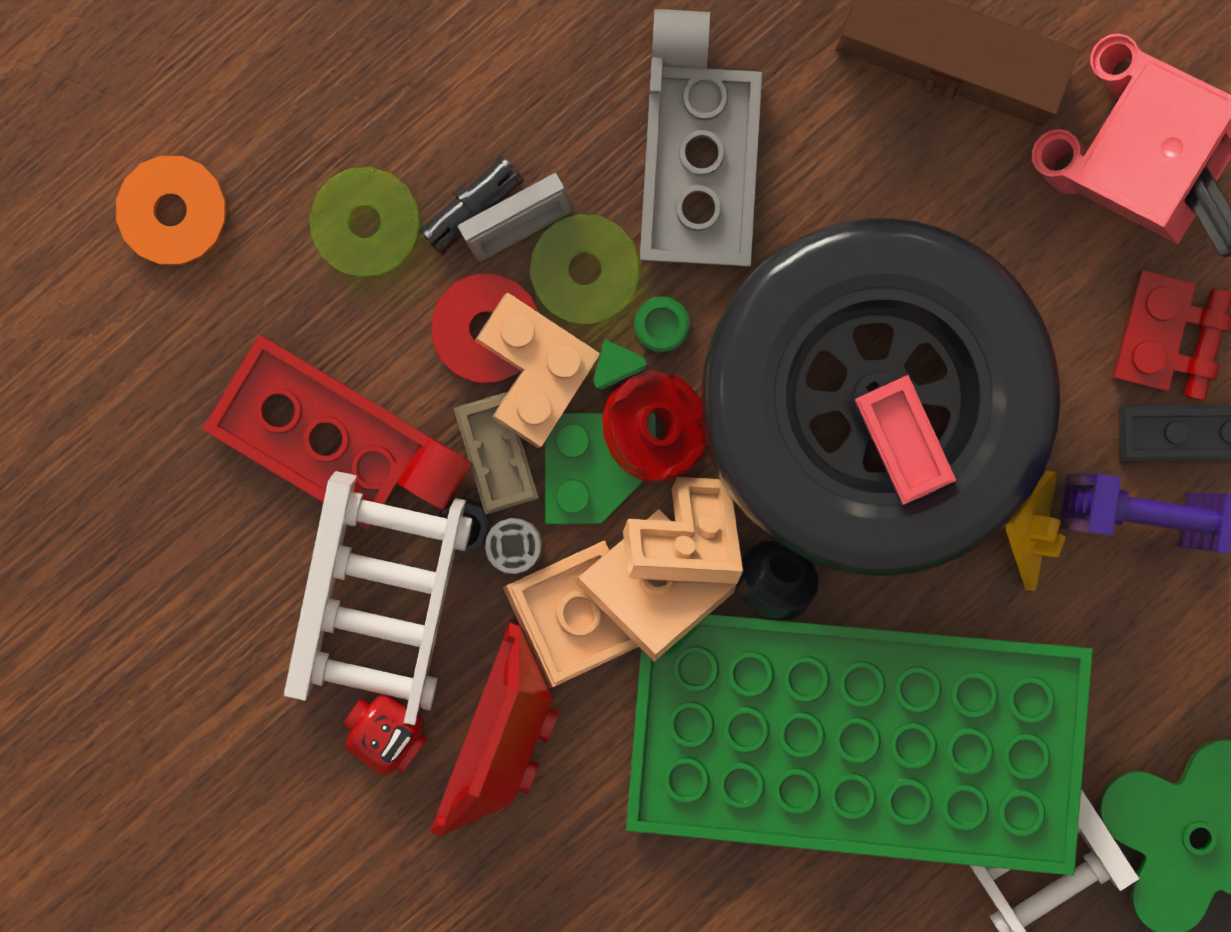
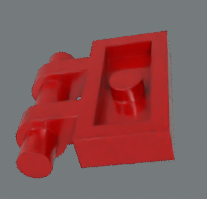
(1155, 333)

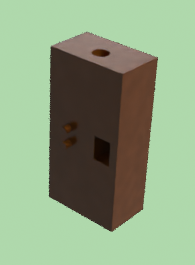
(962, 54)

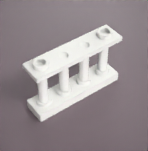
(324, 614)
(1101, 864)

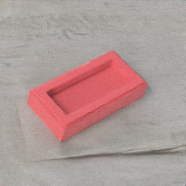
(905, 440)

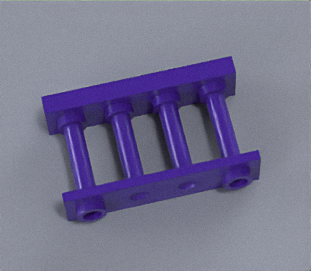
(1096, 503)

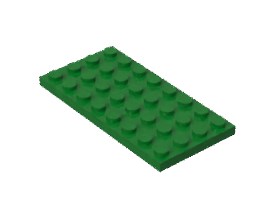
(864, 742)

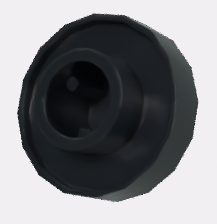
(777, 581)

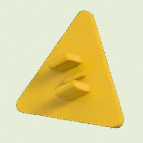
(1034, 532)

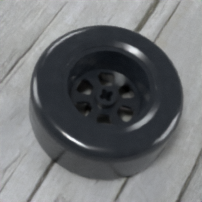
(929, 291)

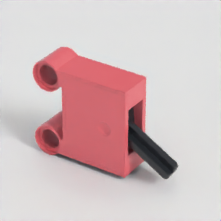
(1154, 152)

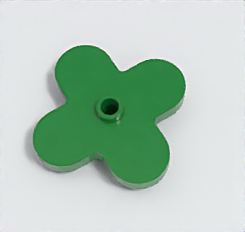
(1158, 820)

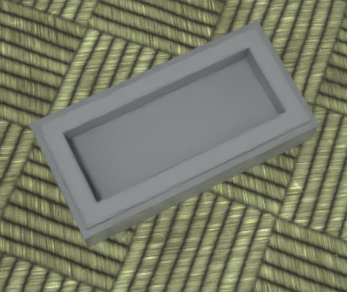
(516, 217)

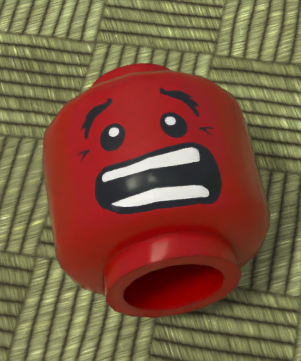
(380, 735)

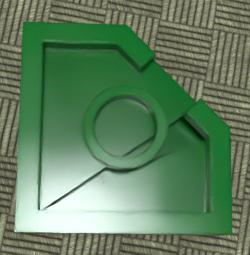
(580, 473)

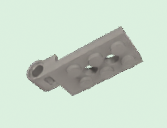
(688, 105)

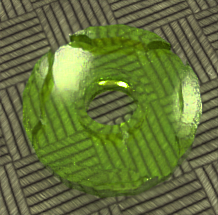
(358, 189)
(579, 236)

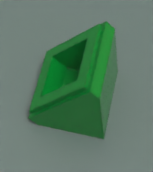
(616, 365)

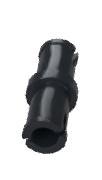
(469, 202)

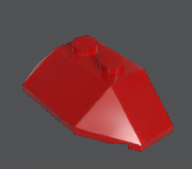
(500, 738)

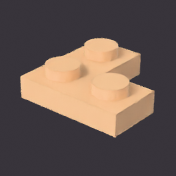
(549, 363)
(695, 546)

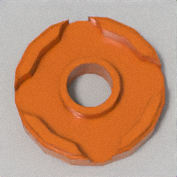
(138, 210)

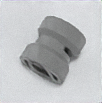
(520, 543)

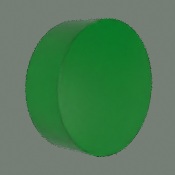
(661, 324)

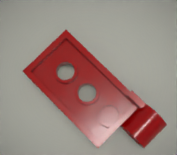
(374, 441)

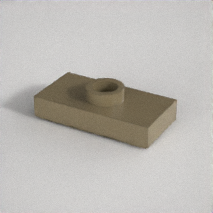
(496, 456)

